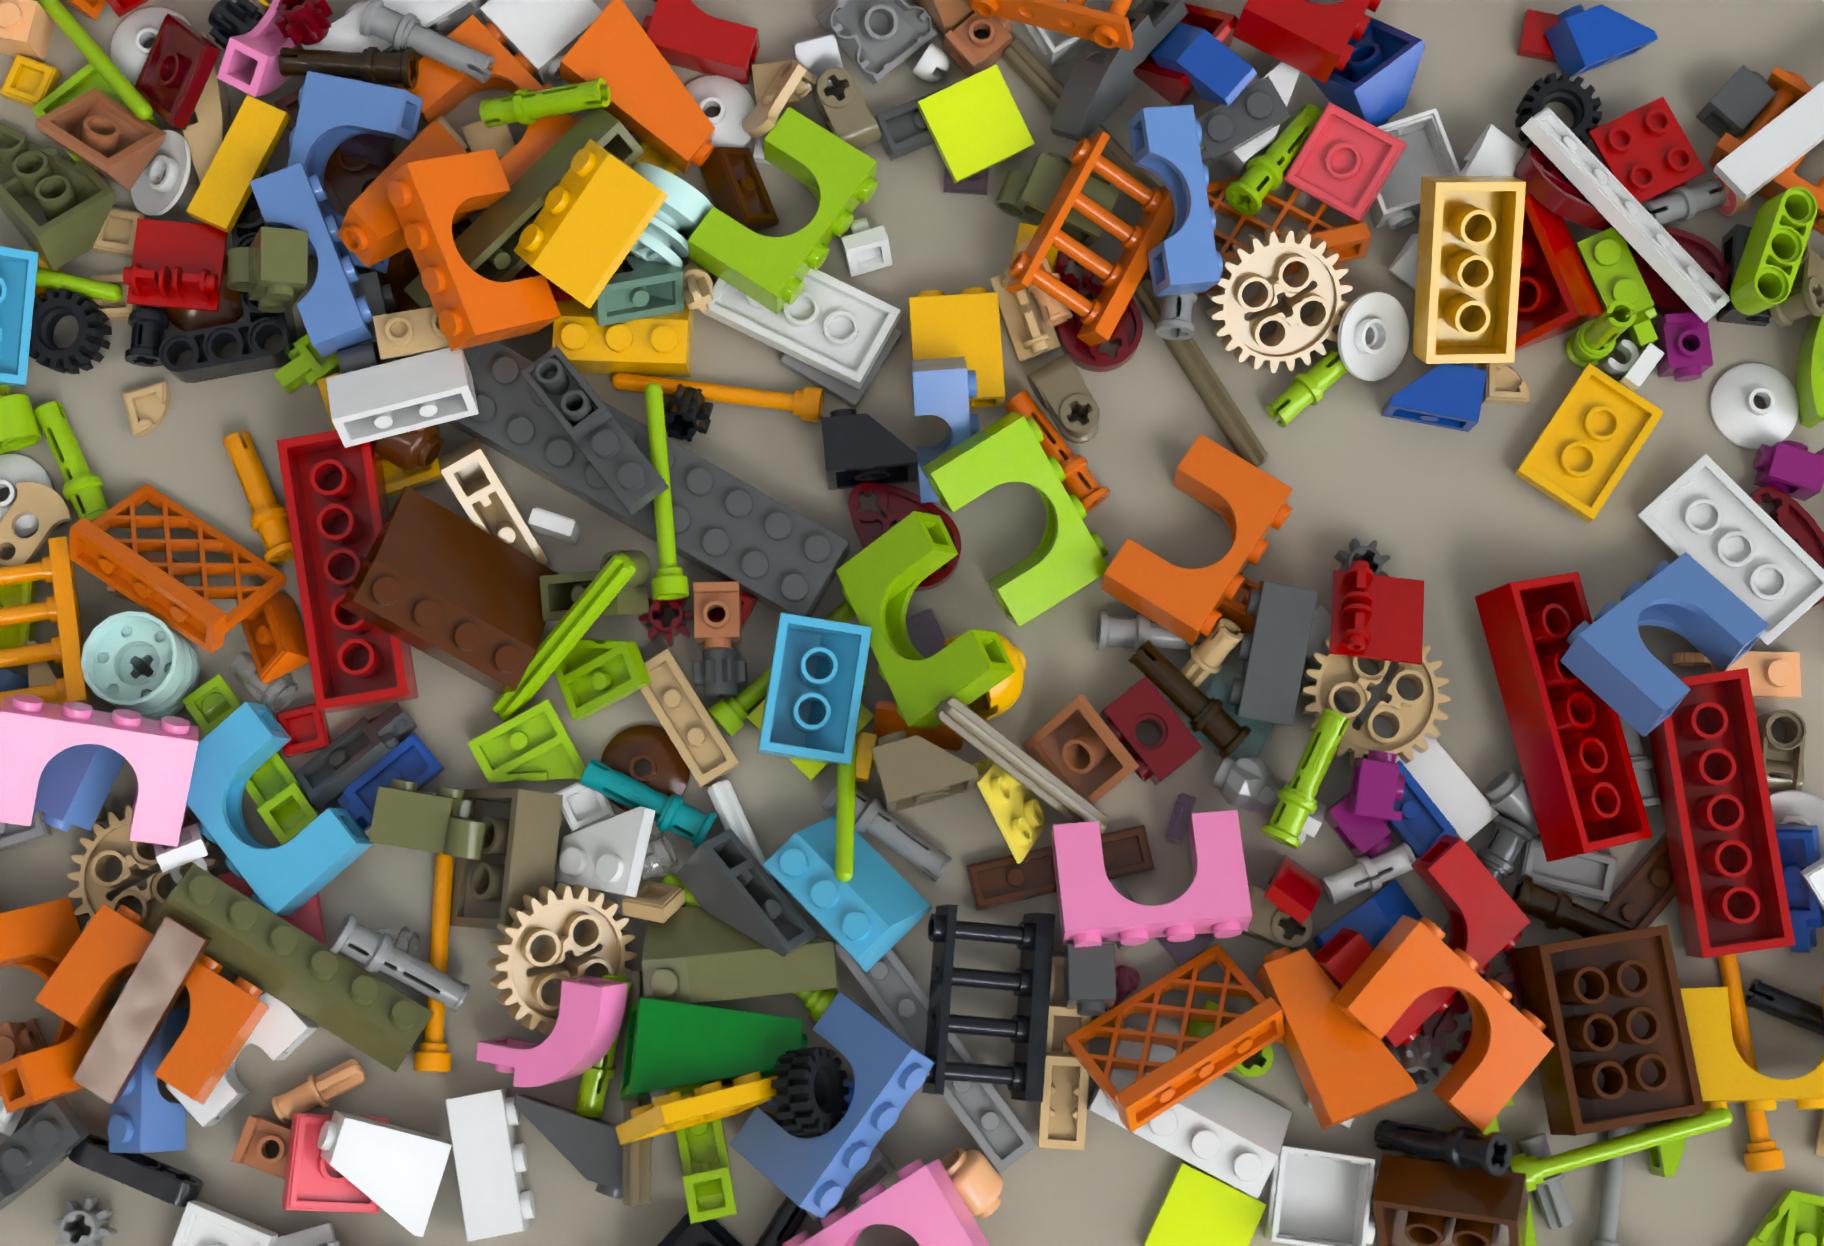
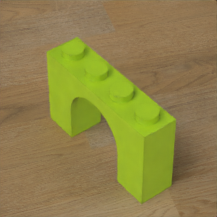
(774, 267)
(1066, 553)
(879, 589)

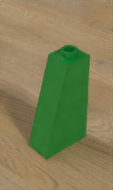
(692, 1045)

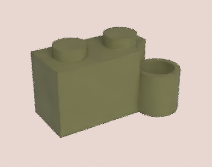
(1033, 193)
(271, 268)
(563, 590)
(426, 820)

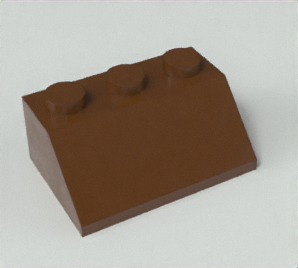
(1445, 1206)

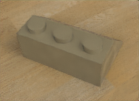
(918, 771)
(514, 859)

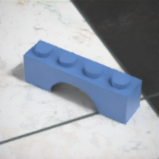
(1168, 146)
(331, 308)

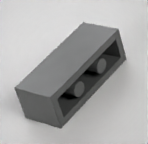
(1273, 652)

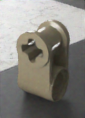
(849, 117)
(1806, 292)
(1063, 392)
(1783, 758)
(1266, 920)

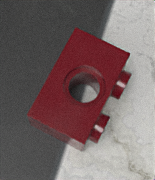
(1146, 705)

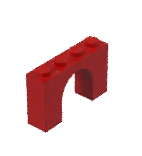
(1305, 33)
(702, 42)
(1480, 921)

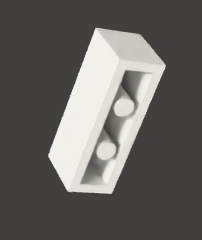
(401, 396)
(490, 1164)

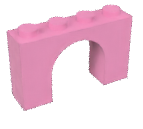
(156, 749)
(1097, 913)
(920, 1204)

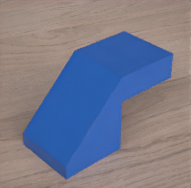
(1206, 62)
(1374, 916)

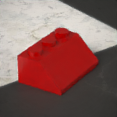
(1553, 281)

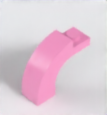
(253, 58)
(583, 1034)

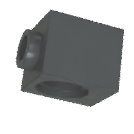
(1736, 103)
(1090, 979)

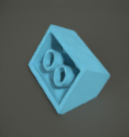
(17, 296)
(814, 689)
(859, 914)

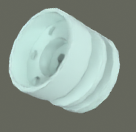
(678, 215)
(121, 651)

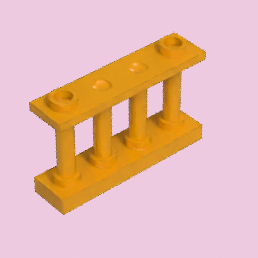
(60, 609)

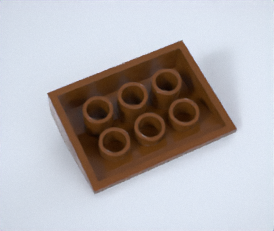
(452, 592)
(1615, 1031)

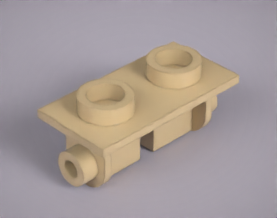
(1024, 320)
(408, 333)

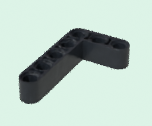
(249, 334)

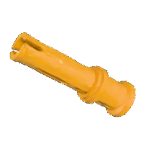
(268, 516)

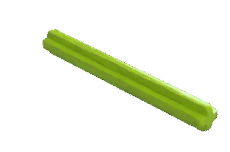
(567, 634)

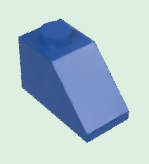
(1595, 38)
(1442, 397)

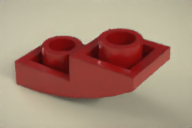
(1293, 889)

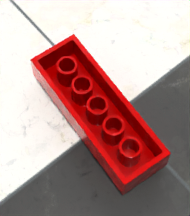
(334, 517)
(1561, 729)
(1720, 820)

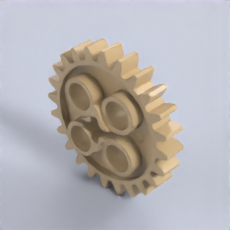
(1265, 264)
(1408, 718)
(114, 843)
(555, 920)

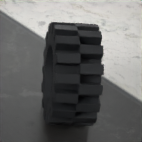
(1566, 92)
(89, 336)
(809, 1091)

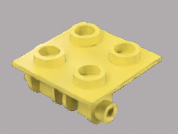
(1012, 806)

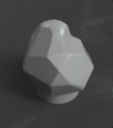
(1247, 783)

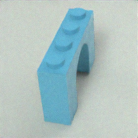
(281, 875)

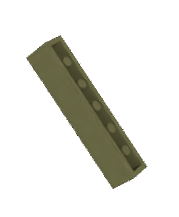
(493, 236)
(298, 969)

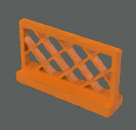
(1347, 240)
(153, 583)
(1204, 1058)

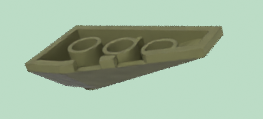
(51, 199)
(707, 960)

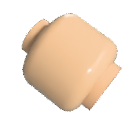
(975, 1180)

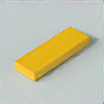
(238, 162)

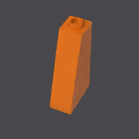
(642, 87)
(371, 223)
(1334, 1058)

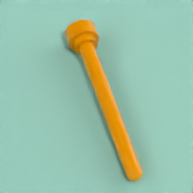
(803, 403)
(433, 1052)
(1762, 1151)

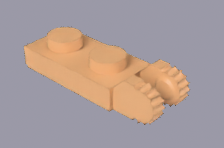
(1770, 673)

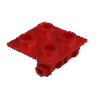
(1647, 150)
(176, 265)
(1376, 615)

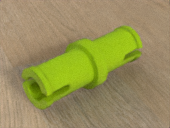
(1306, 389)

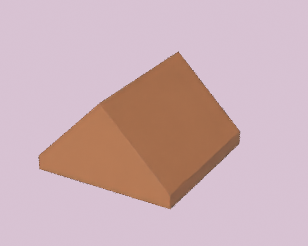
(103, 136)
(1082, 751)

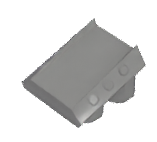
(878, 32)

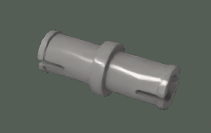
(1684, 202)

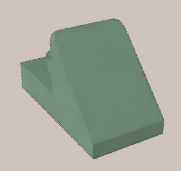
(640, 292)

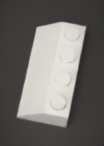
(1215, 1129)

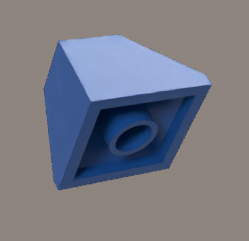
(1376, 75)

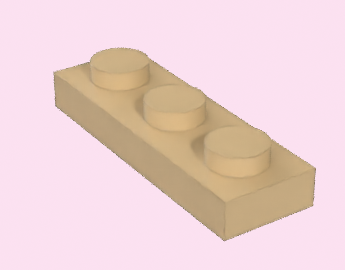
(687, 720)

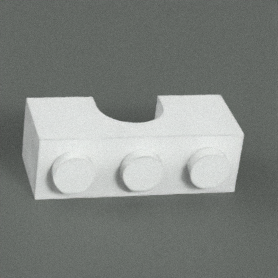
(277, 1034)

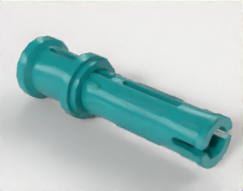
(670, 812)

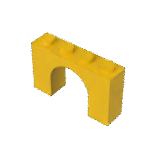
(1723, 1072)

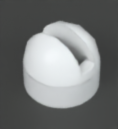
(927, 65)

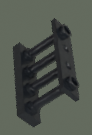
(1028, 982)

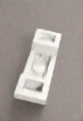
(1490, 156)

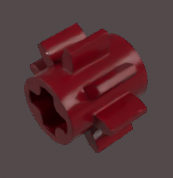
(304, 20)
(677, 624)

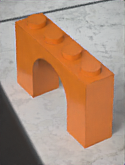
(446, 88)
(467, 305)
(1186, 598)
(39, 941)
(219, 1015)
(1502, 1043)

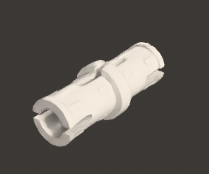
(1369, 873)

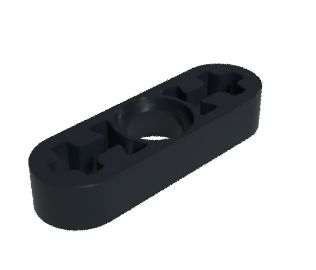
(137, 1171)

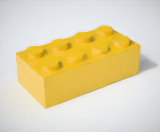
(1468, 269)

